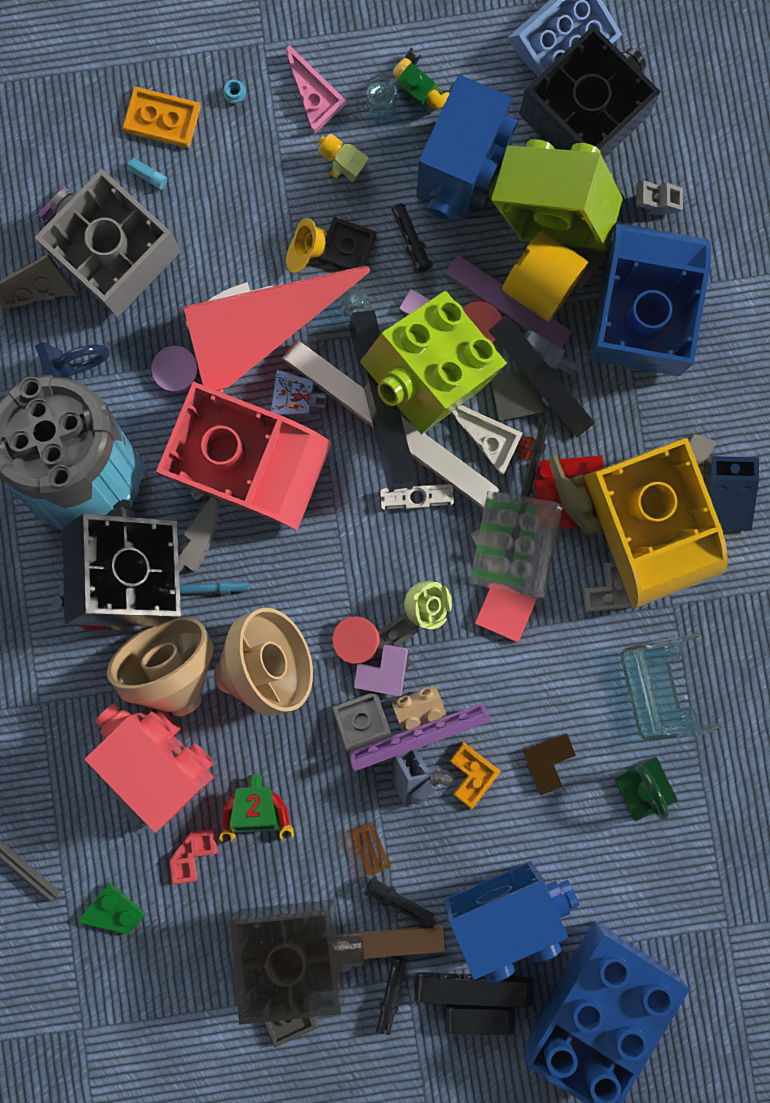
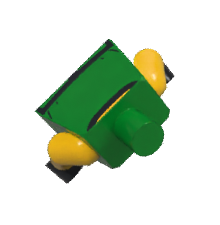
(418, 84)

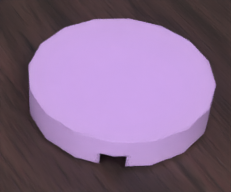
(174, 369)

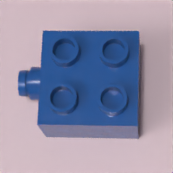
(465, 149)
(510, 920)

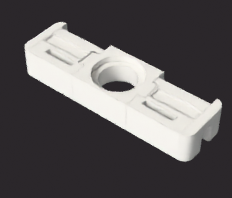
(433, 494)

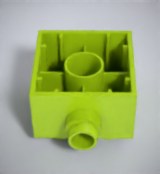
(559, 193)
(432, 362)

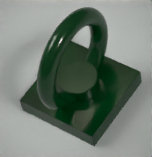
(646, 790)

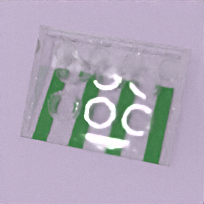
(516, 544)

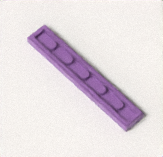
(491, 291)
(419, 736)

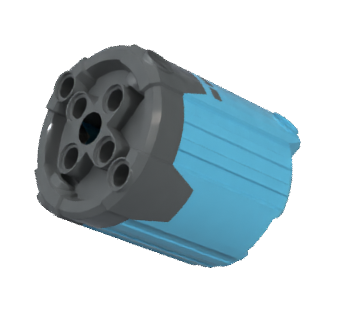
(65, 451)

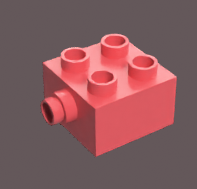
(149, 763)

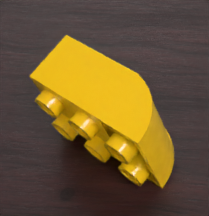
(659, 522)

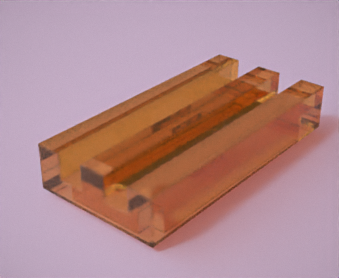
(362, 829)

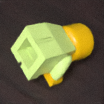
(345, 157)

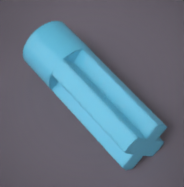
(147, 173)

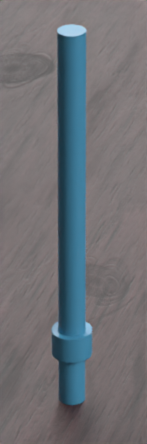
(223, 587)

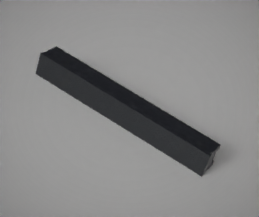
(385, 418)

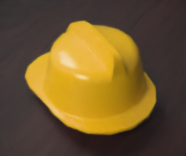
(305, 245)

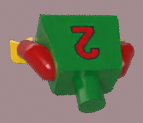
(254, 810)

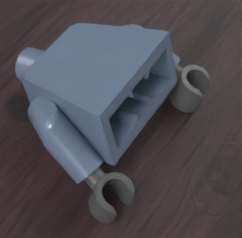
(414, 780)

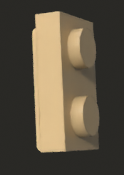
(419, 708)

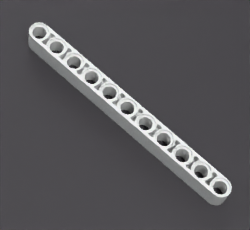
(421, 446)

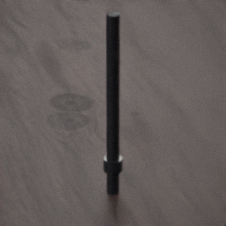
(537, 448)

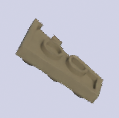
(35, 282)

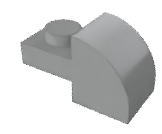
(659, 199)

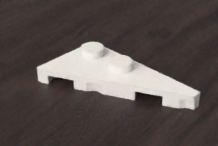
(491, 436)

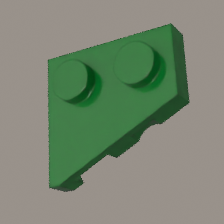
(113, 912)

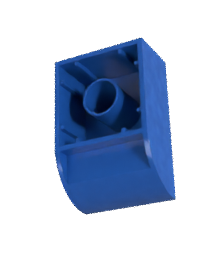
(651, 300)
(603, 1018)

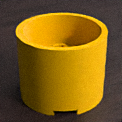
(545, 276)

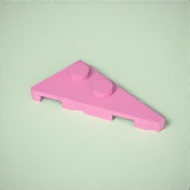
(318, 96)

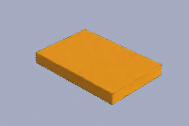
(161, 117)

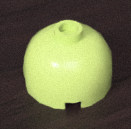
(427, 604)

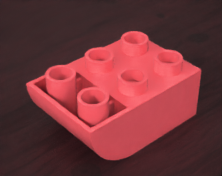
(244, 456)

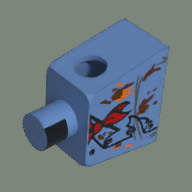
(295, 396)

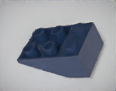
(733, 490)

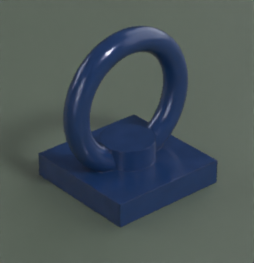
(59, 365)

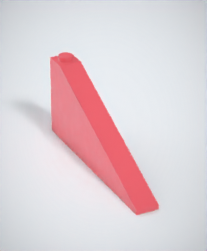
(246, 327)

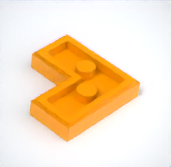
(479, 774)

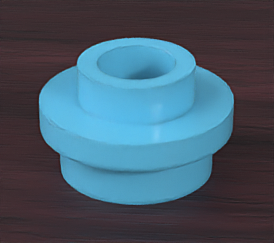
(231, 86)

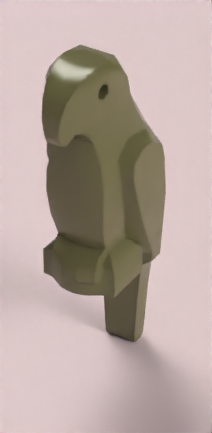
(575, 498)

